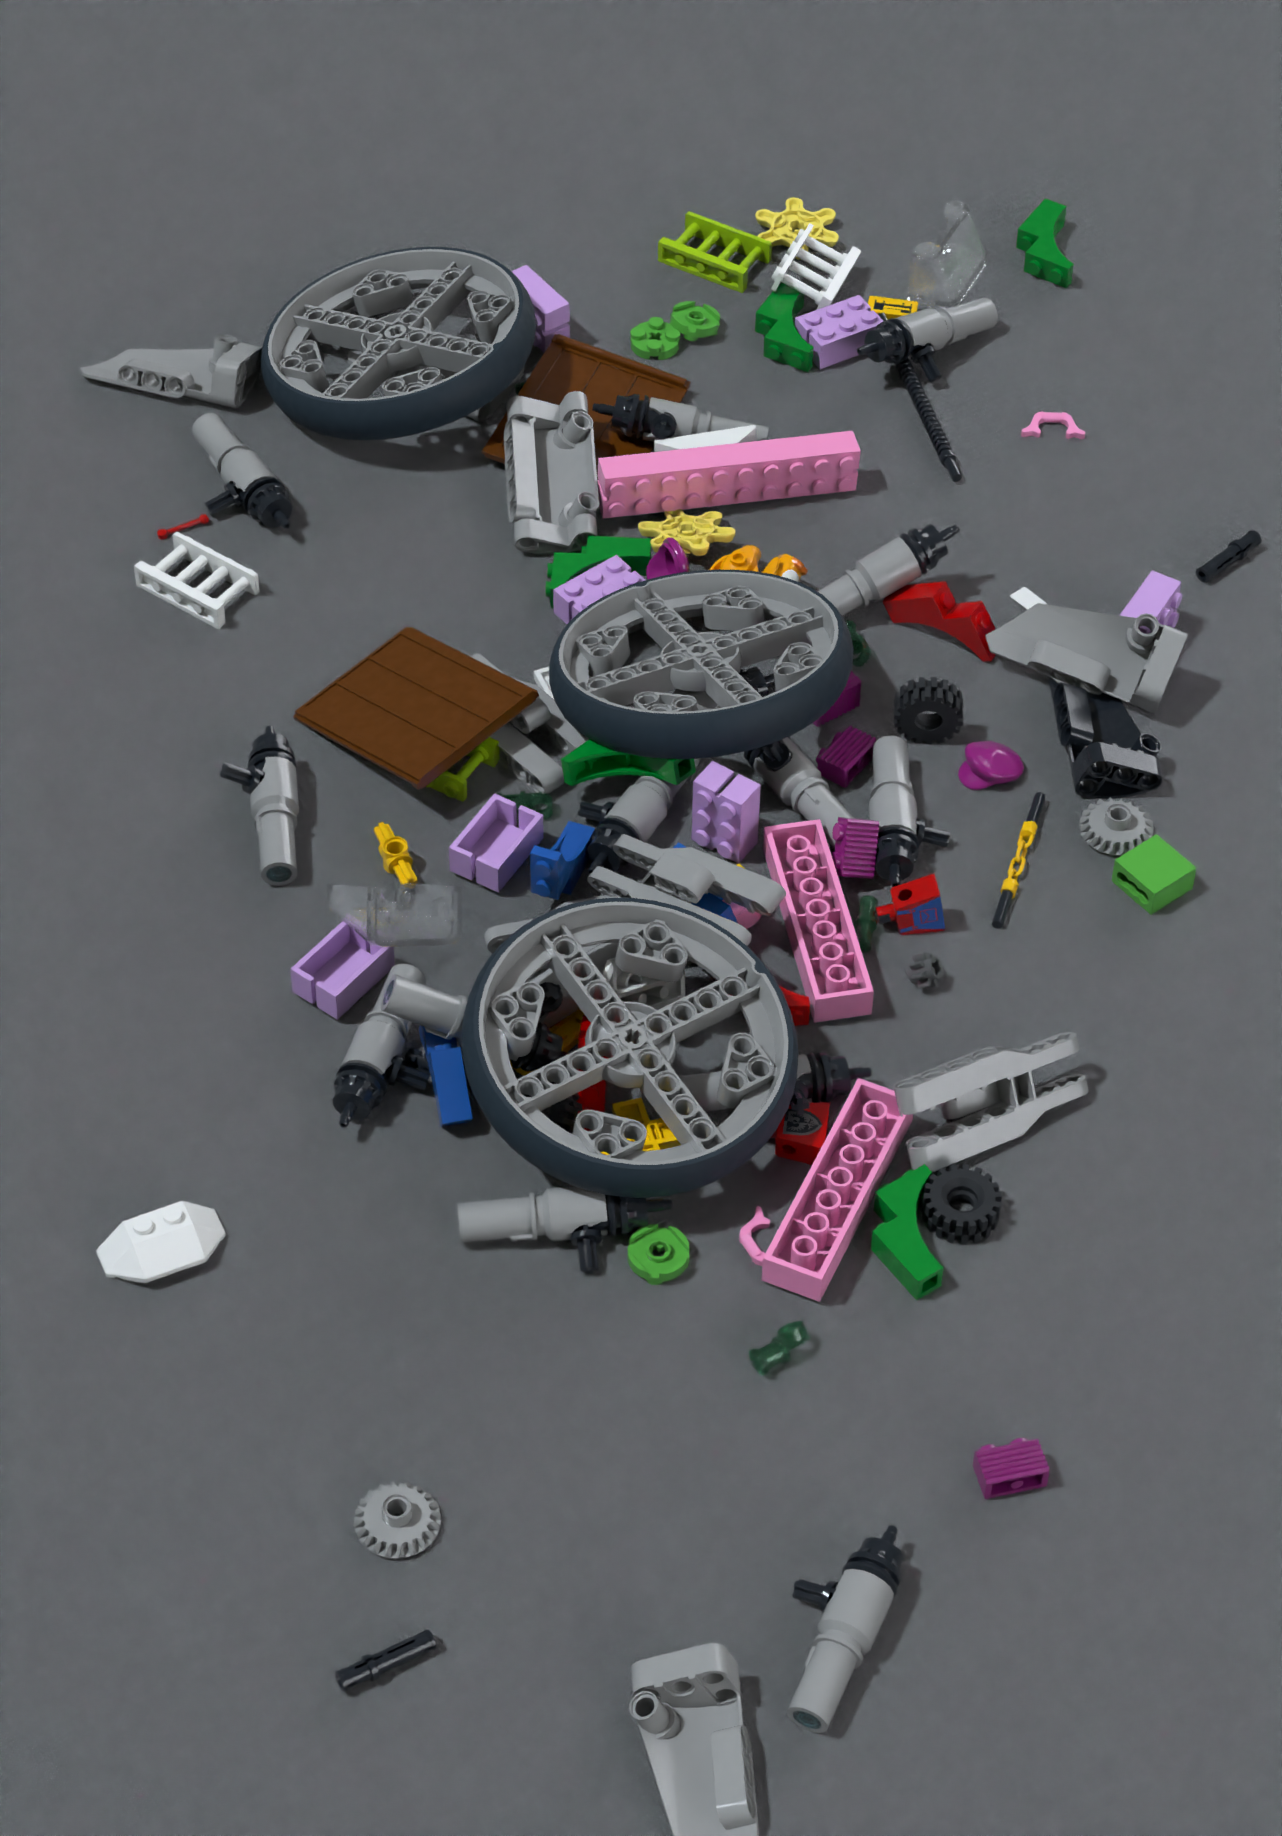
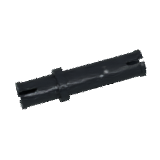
(1235, 551)
(374, 1665)

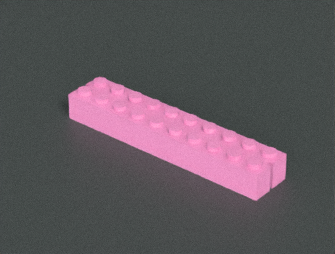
(727, 474)

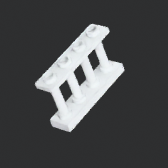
(837, 273)
(195, 599)

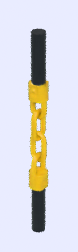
(1011, 885)

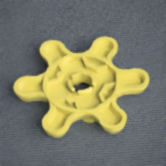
(793, 217)
(691, 532)

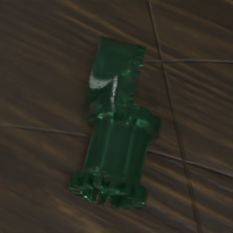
(859, 645)
(530, 799)
(778, 1349)

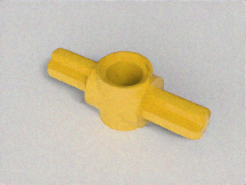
(395, 854)

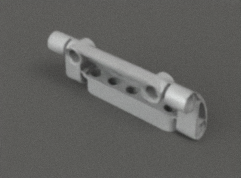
(551, 473)

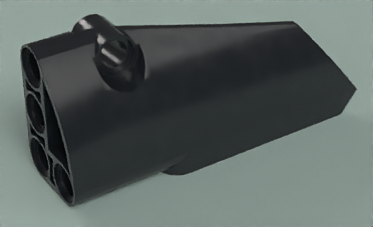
(1104, 744)

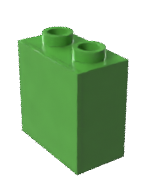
(1153, 874)

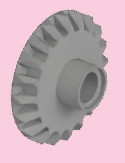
(1115, 826)
(397, 1535)

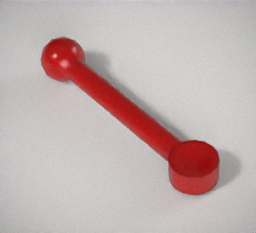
(163, 533)

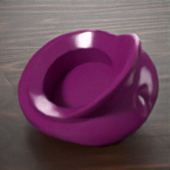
(668, 560)
(989, 764)

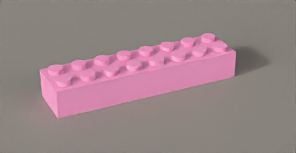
(818, 921)
(836, 1192)

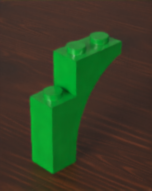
(1037, 239)
(781, 338)
(566, 566)
(597, 761)
(898, 1237)

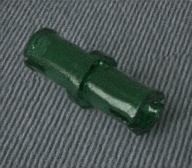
(865, 922)

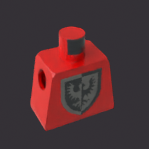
(802, 1135)

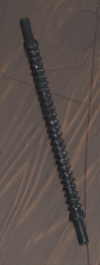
(927, 416)

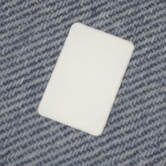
(1026, 598)

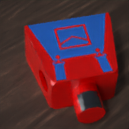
(914, 907)

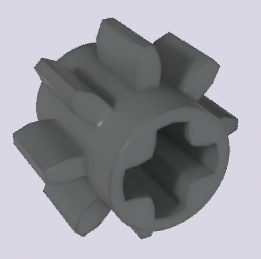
(925, 970)

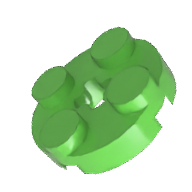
(695, 320)
(654, 339)
(656, 1268)

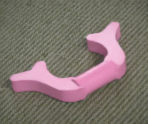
(1051, 417)
(746, 1239)

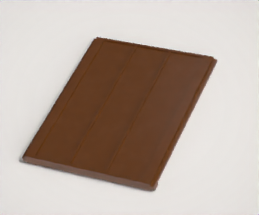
(601, 377)
(415, 706)

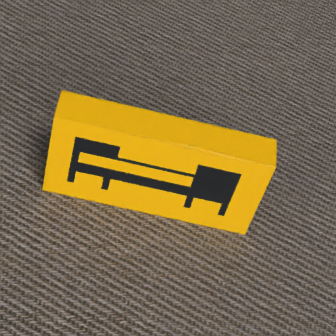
(892, 307)

